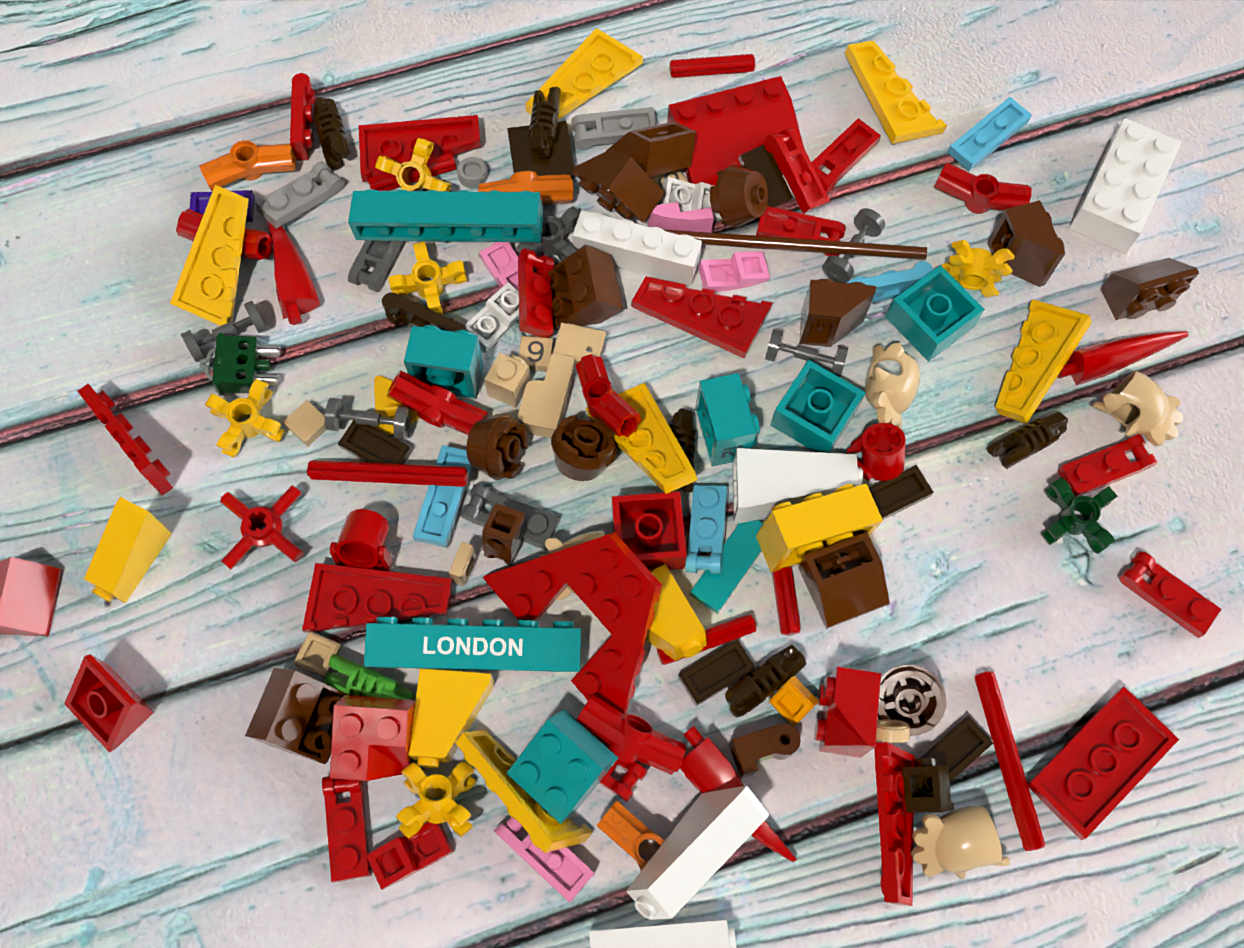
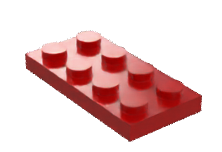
(1102, 763)

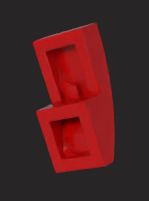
(408, 856)

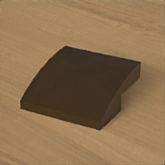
(524, 159)

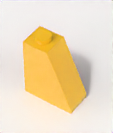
(125, 551)
(675, 624)
(443, 711)

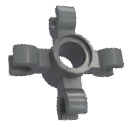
(558, 227)

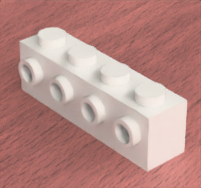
(640, 247)

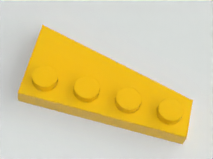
(891, 96)
(213, 264)
(1044, 349)
(654, 444)
(493, 763)

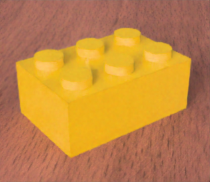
(816, 524)

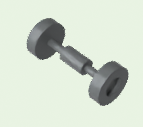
(869, 224)
(227, 329)
(806, 353)
(335, 414)

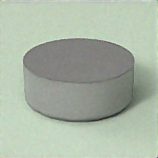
(472, 172)

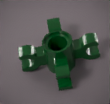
(1090, 508)

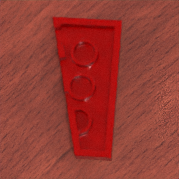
(399, 139)
(712, 317)
(119, 429)
(357, 596)
(894, 824)

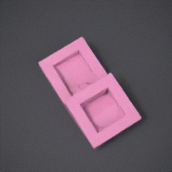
(671, 218)
(501, 263)
(739, 272)

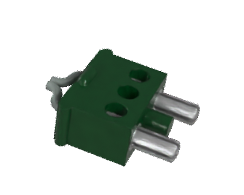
(238, 363)

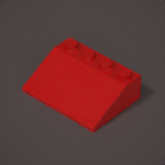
(733, 124)

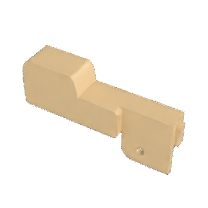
(546, 400)

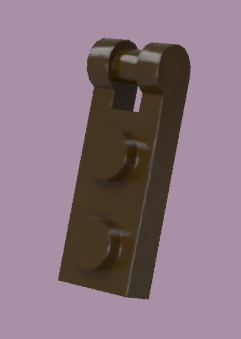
(400, 309)

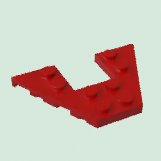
(615, 591)

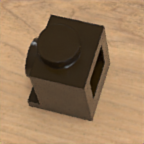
(917, 793)

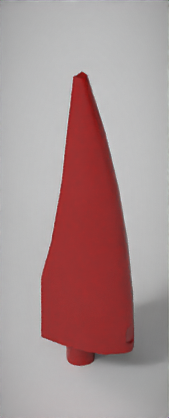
(293, 282)
(1111, 356)
(712, 771)

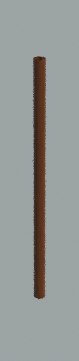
(807, 245)

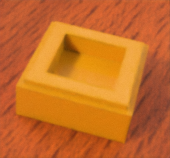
(793, 701)

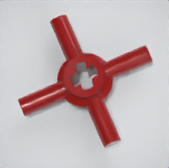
(267, 536)

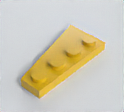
(589, 71)

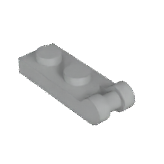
(609, 126)
(299, 195)

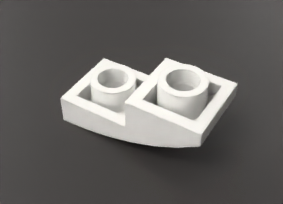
(688, 195)
(496, 317)

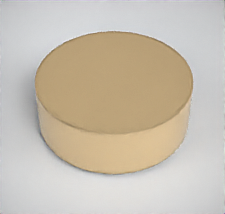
(892, 731)

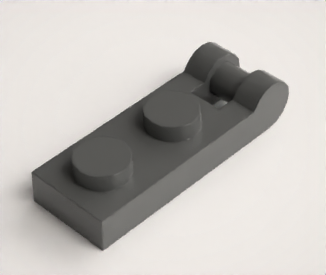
(377, 255)
(537, 523)

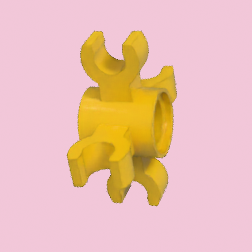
(422, 151)
(426, 268)
(978, 268)
(231, 439)
(436, 810)

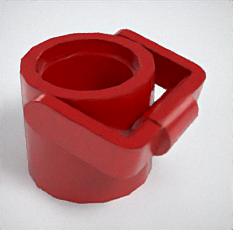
(881, 451)
(363, 541)

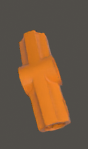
(248, 162)
(552, 188)
(627, 831)

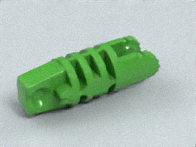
(363, 680)

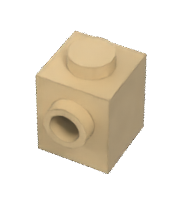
(507, 379)

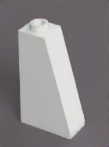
(779, 476)
(696, 850)
(685, 935)

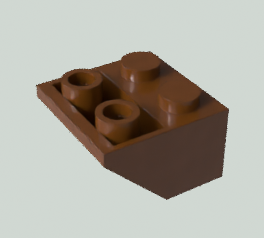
(659, 147)
(619, 184)
(1032, 240)
(1147, 287)
(584, 288)
(833, 310)
(845, 580)
(296, 715)

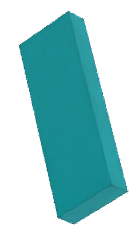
(738, 557)

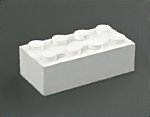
(1125, 185)

